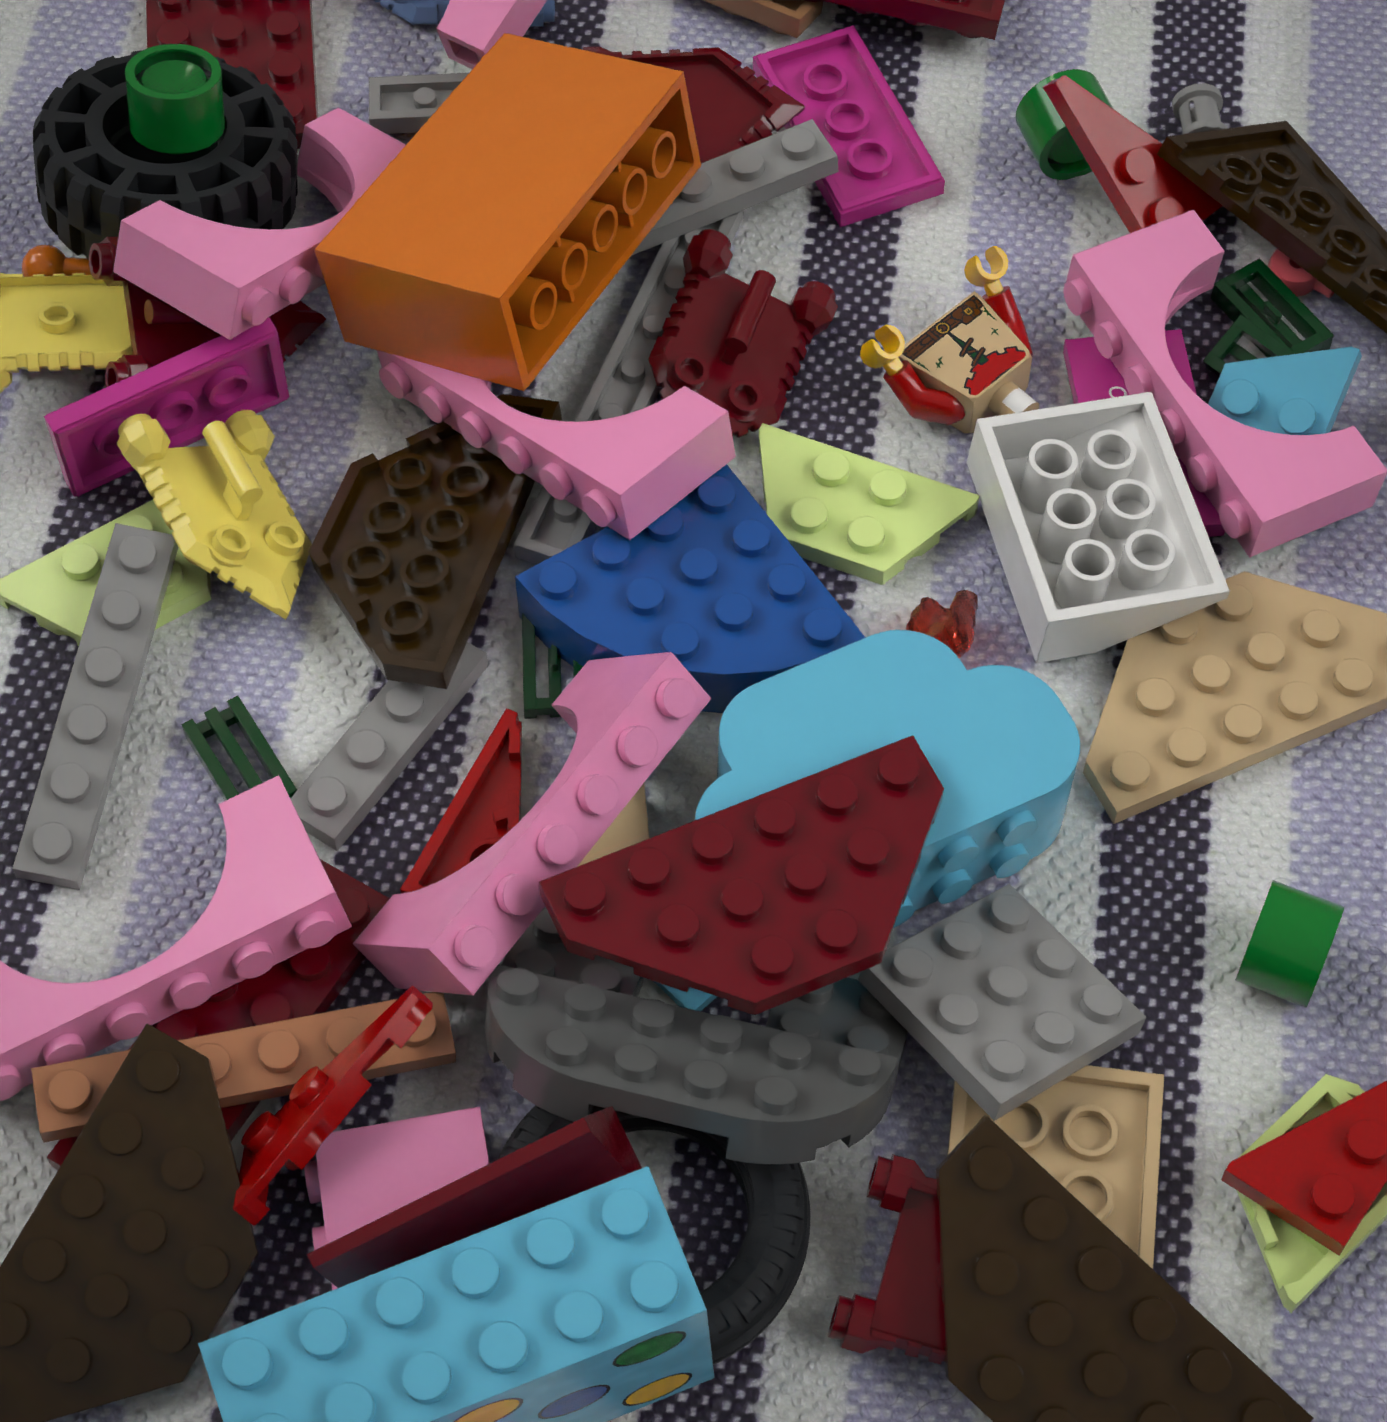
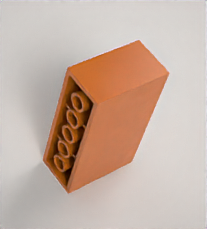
(511, 209)

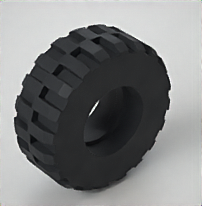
(98, 173)

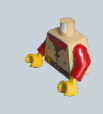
(965, 362)

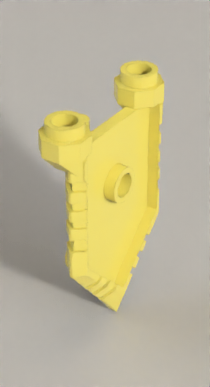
(60, 324)
(224, 504)

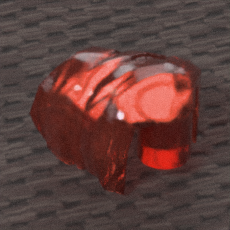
(949, 625)

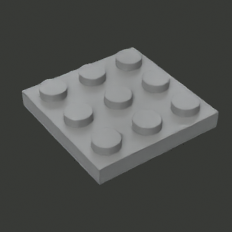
(1002, 1000)

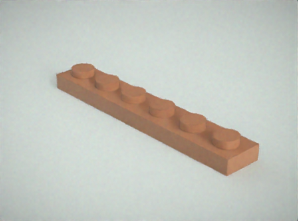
(247, 1061)

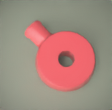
(1295, 277)

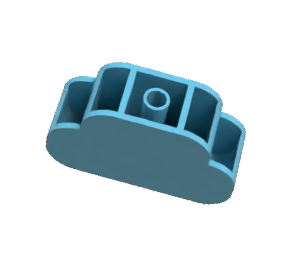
(987, 732)

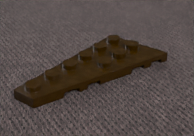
(1294, 203)

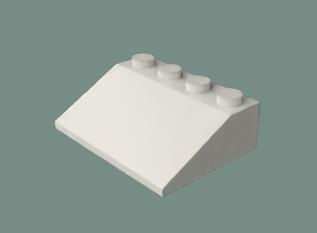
(1092, 523)

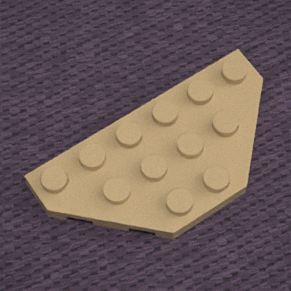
(1233, 690)

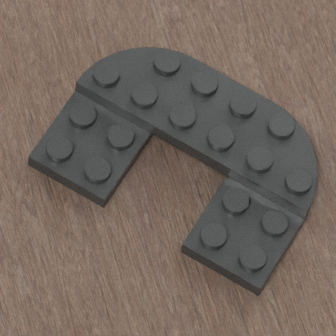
(775, 1090)

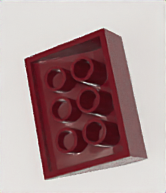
(512, 1186)

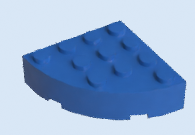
(697, 582)

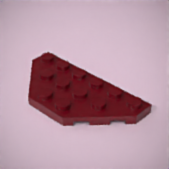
(261, 35)
(765, 890)

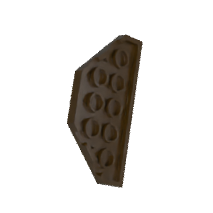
(420, 545)
(126, 1245)
(1067, 1319)

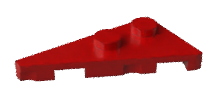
(480, 811)
(1321, 1171)

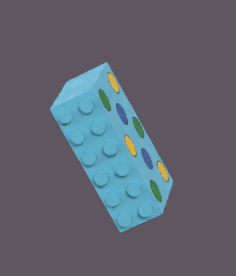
(520, 1323)

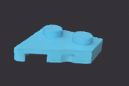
(1287, 391)

